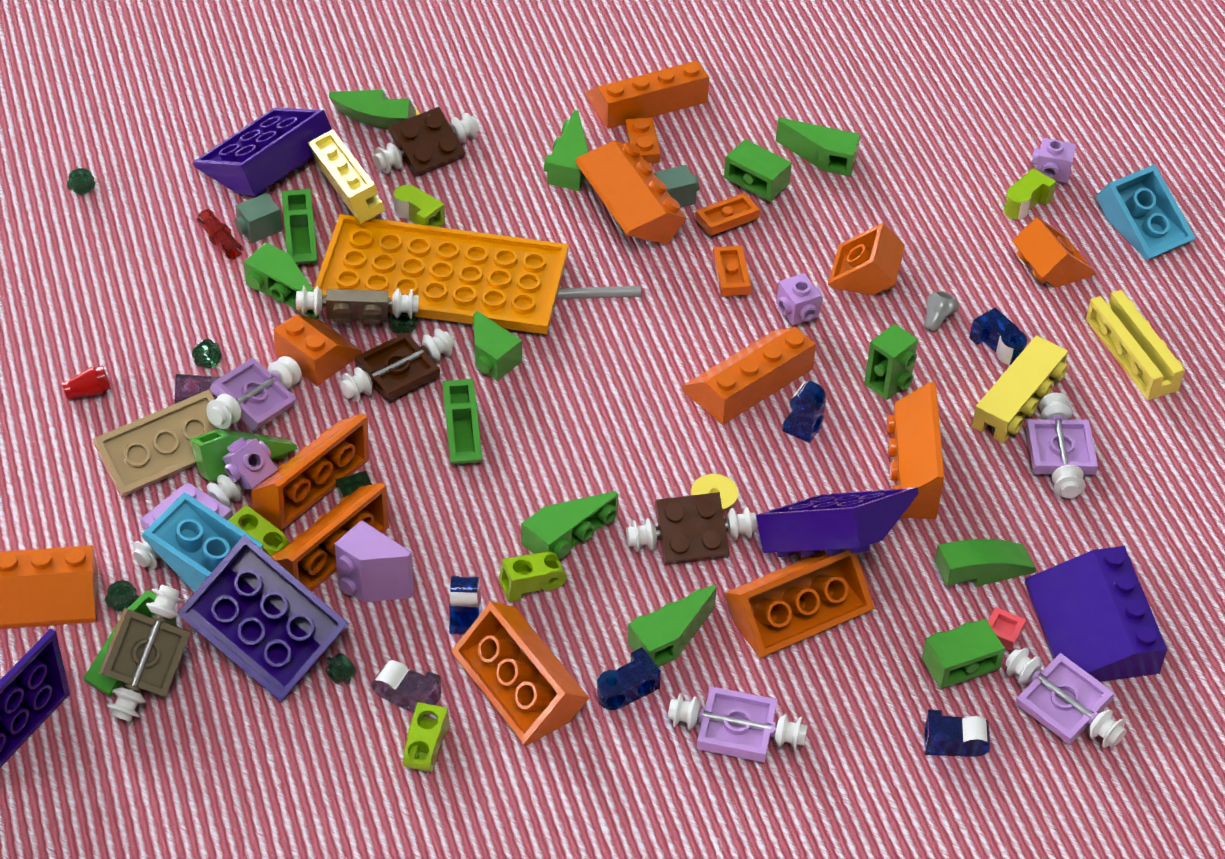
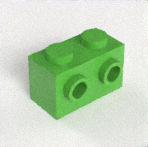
(757, 170)
(891, 361)
(963, 653)

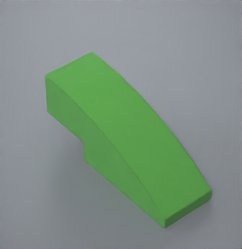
(372, 107)
(299, 226)
(462, 421)
(982, 561)

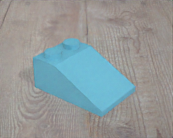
(1145, 213)
(193, 539)

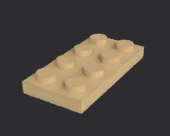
(154, 444)

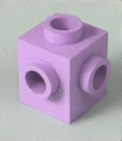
(1054, 159)
(798, 299)
(248, 462)

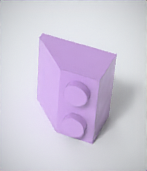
(373, 565)

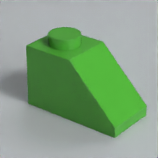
(495, 347)

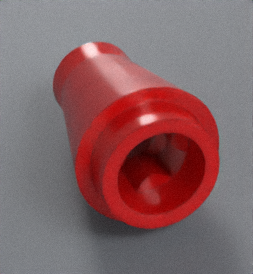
(88, 383)

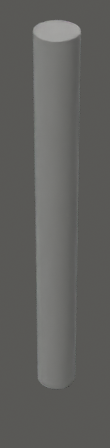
(599, 292)

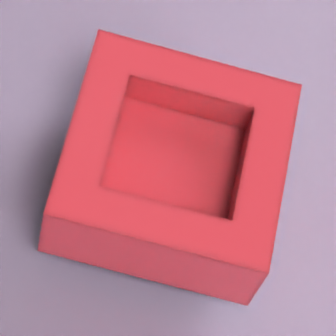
(1006, 627)

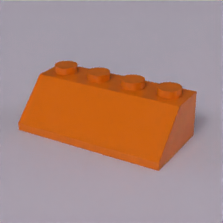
(650, 94)
(632, 191)
(753, 373)
(917, 450)
(312, 472)
(312, 552)
(48, 587)
(799, 601)
(518, 673)

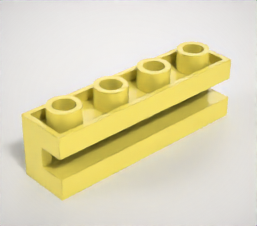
(346, 176)
(1135, 345)
(1021, 388)

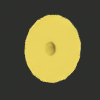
(717, 483)

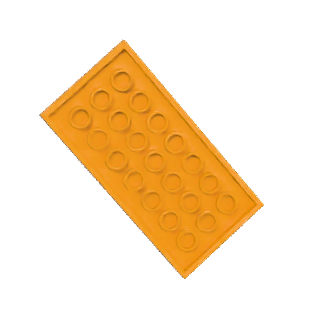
(449, 269)

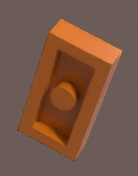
(643, 135)
(727, 214)
(731, 271)

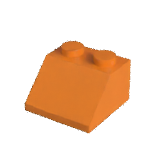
(1051, 254)
(868, 262)
(314, 347)

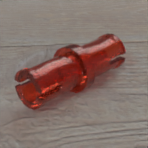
(219, 234)

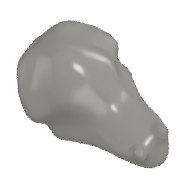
(939, 306)

